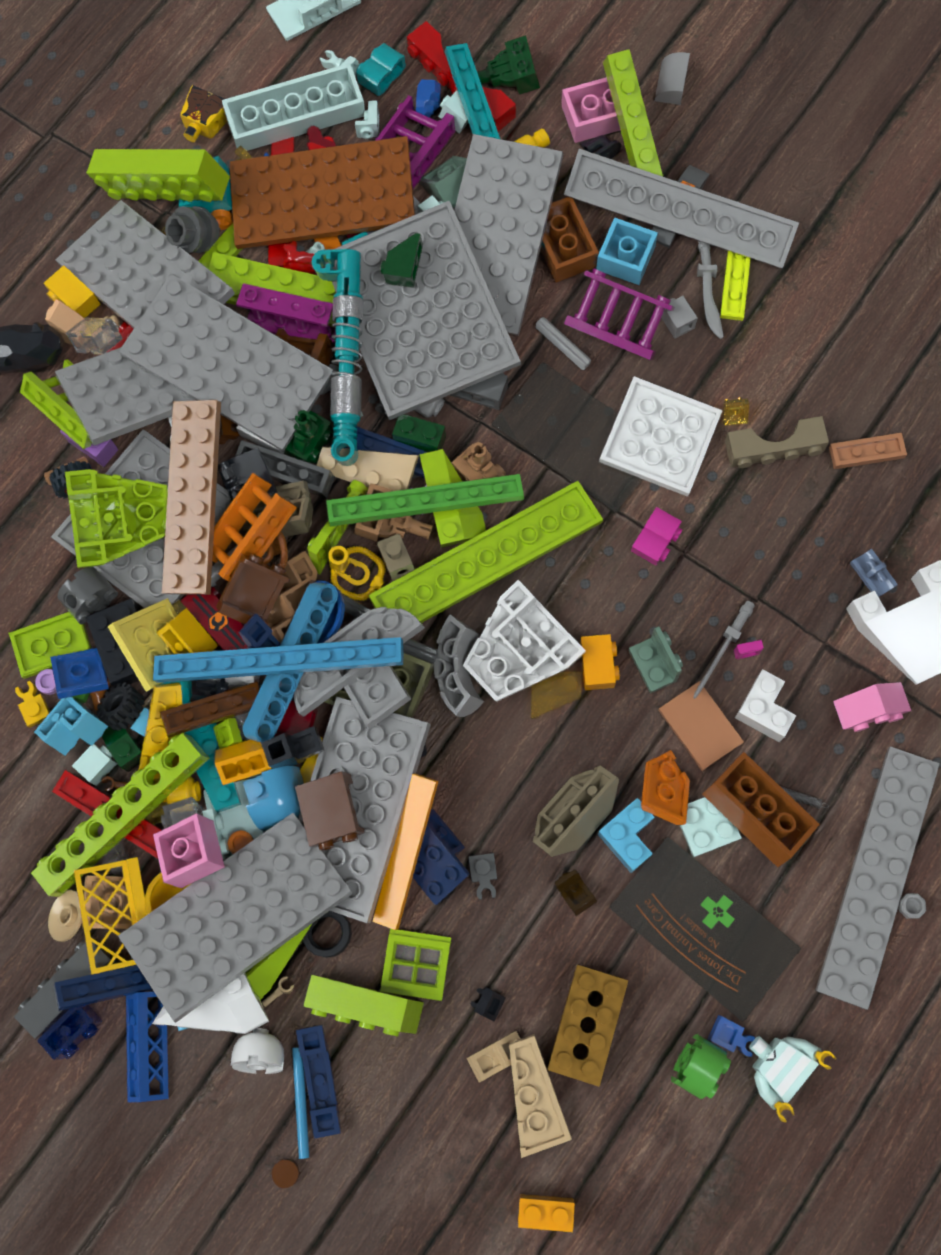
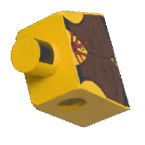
(202, 114)

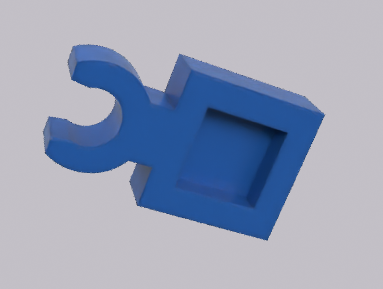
(729, 1035)

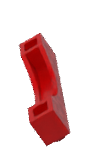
(427, 47)

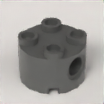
(86, 594)

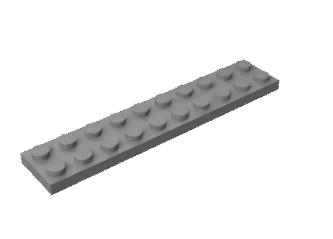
(681, 208)
(877, 878)

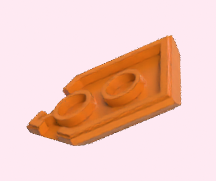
(665, 789)

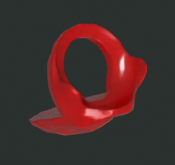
(298, 260)

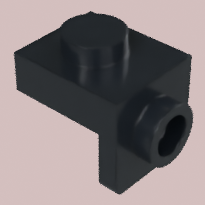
(204, 688)

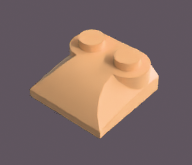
(104, 891)

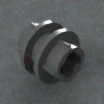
(192, 229)

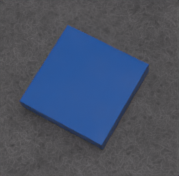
(78, 673)

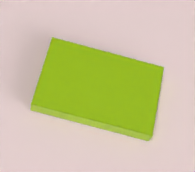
(46, 639)

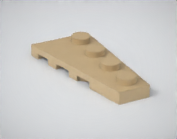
(380, 468)
(537, 1105)

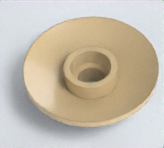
(65, 917)

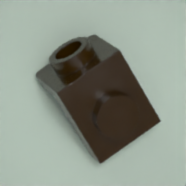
(575, 892)

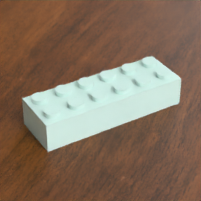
(293, 107)

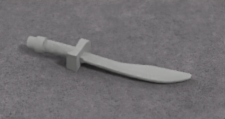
(708, 271)
(732, 634)

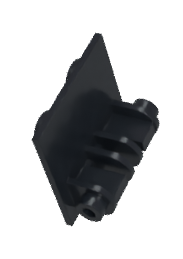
(238, 470)

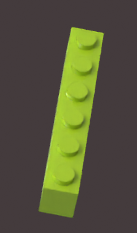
(631, 112)

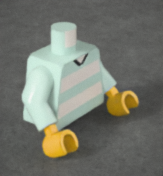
(784, 1069)

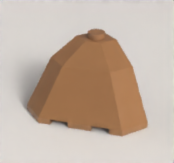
(301, 575)

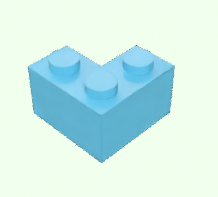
(68, 723)
(622, 837)

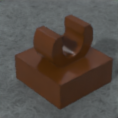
(225, 430)

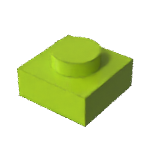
(227, 733)

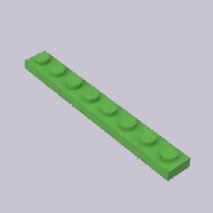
(424, 500)

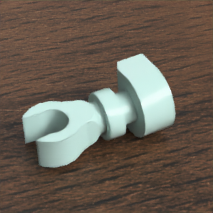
(335, 61)

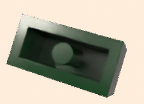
(419, 433)

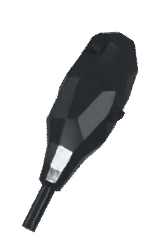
(29, 347)

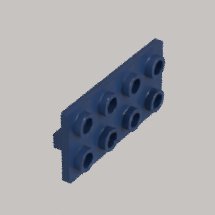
(437, 866)

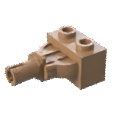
(476, 464)
(389, 527)

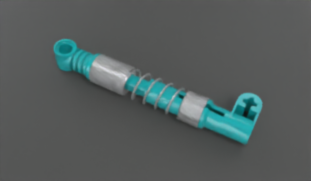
(348, 316)

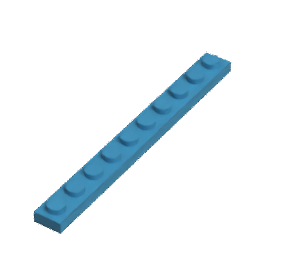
(278, 660)

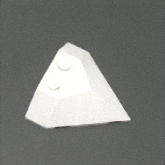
(231, 1009)

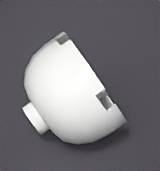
(258, 1052)

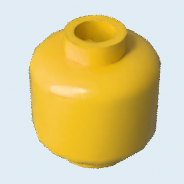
(188, 789)

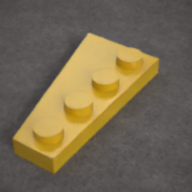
(156, 739)

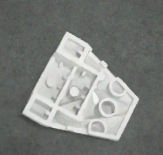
(520, 645)

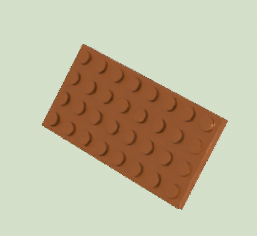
(321, 192)

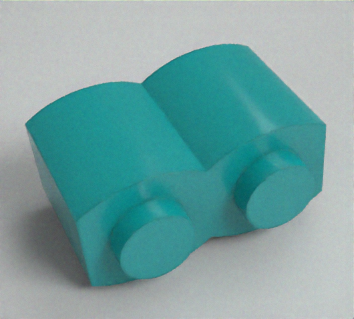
(380, 69)

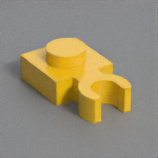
(34, 708)

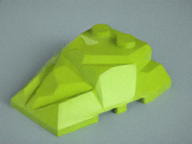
(113, 515)

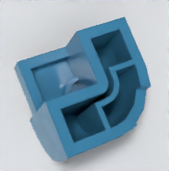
(273, 796)

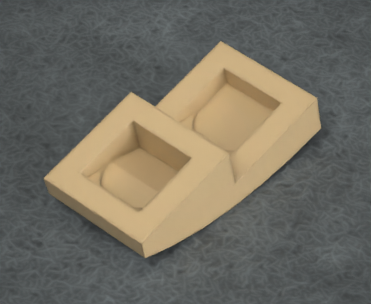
(492, 1058)

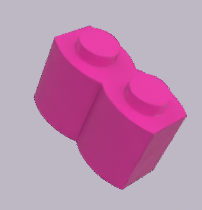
(656, 536)

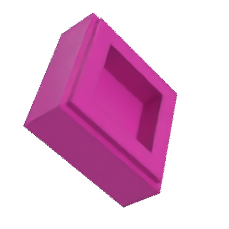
(748, 649)

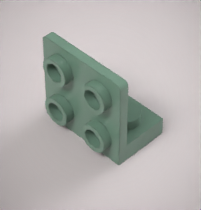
(656, 661)

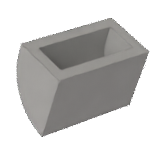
(672, 78)

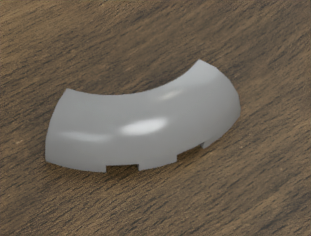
(453, 678)

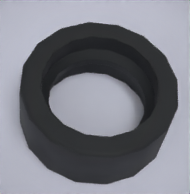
(336, 949)

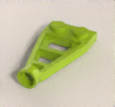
(321, 545)

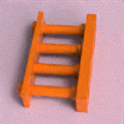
(263, 529)

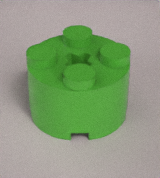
(700, 1067)

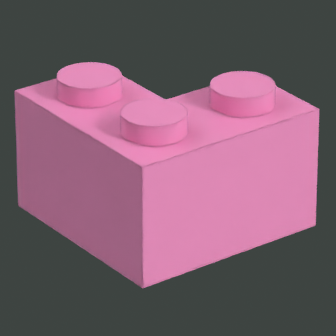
(874, 703)

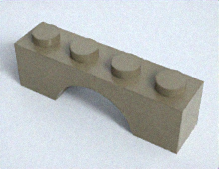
(747, 448)

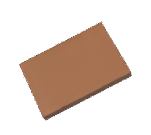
(700, 726)

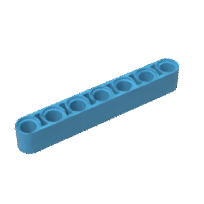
(270, 692)

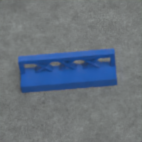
(138, 1051)

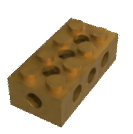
(599, 1040)

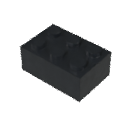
(114, 662)

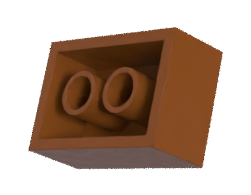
(567, 242)

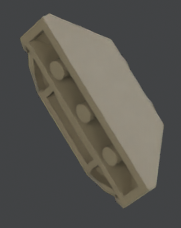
(301, 519)
(576, 811)

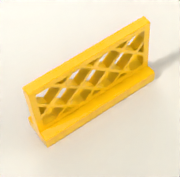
(136, 905)

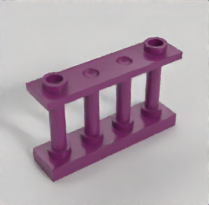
(431, 145)
(293, 313)
(601, 328)

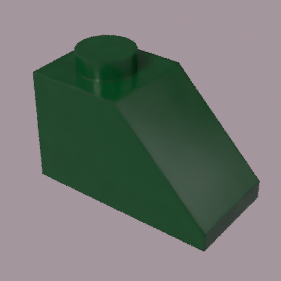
(403, 262)
(123, 747)

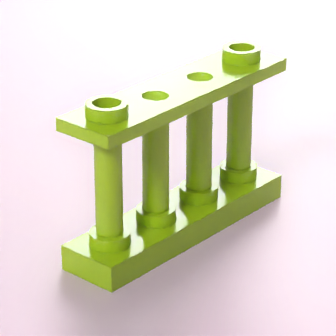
(55, 405)

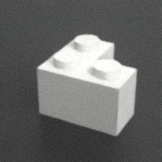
(761, 711)

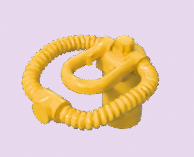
(340, 560)

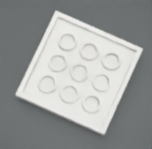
(660, 436)

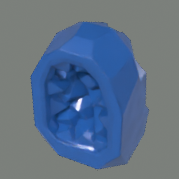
(428, 97)

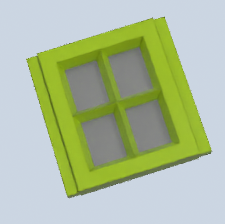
(416, 964)

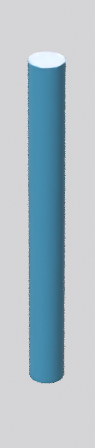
(300, 1101)

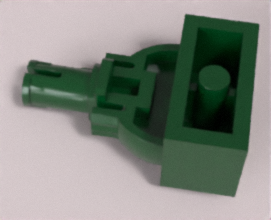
(512, 67)
(310, 437)

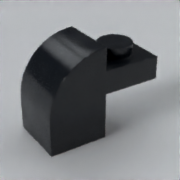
(292, 749)

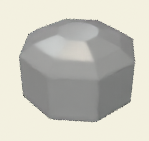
(912, 906)

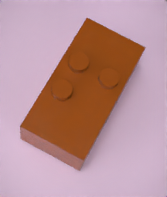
(761, 809)

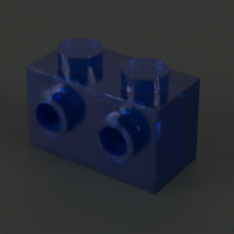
(69, 1031)

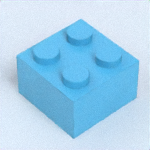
(626, 251)

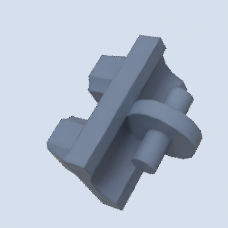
(873, 573)

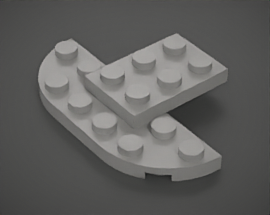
(373, 690)

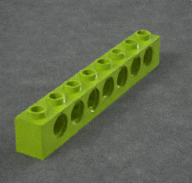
(190, 760)

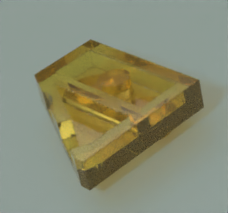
(555, 692)

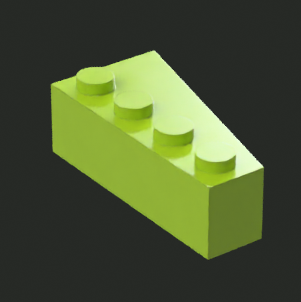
(363, 1005)

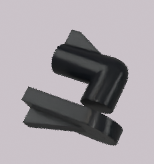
(608, 150)

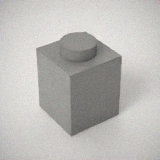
(681, 319)

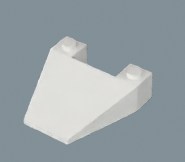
(910, 632)

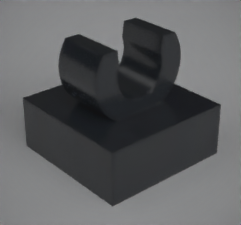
(489, 1003)

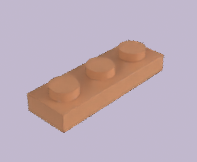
(867, 451)

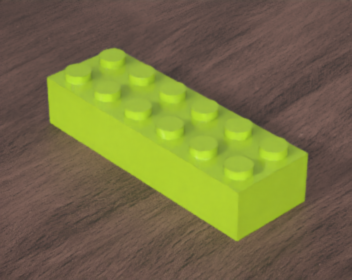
(158, 174)

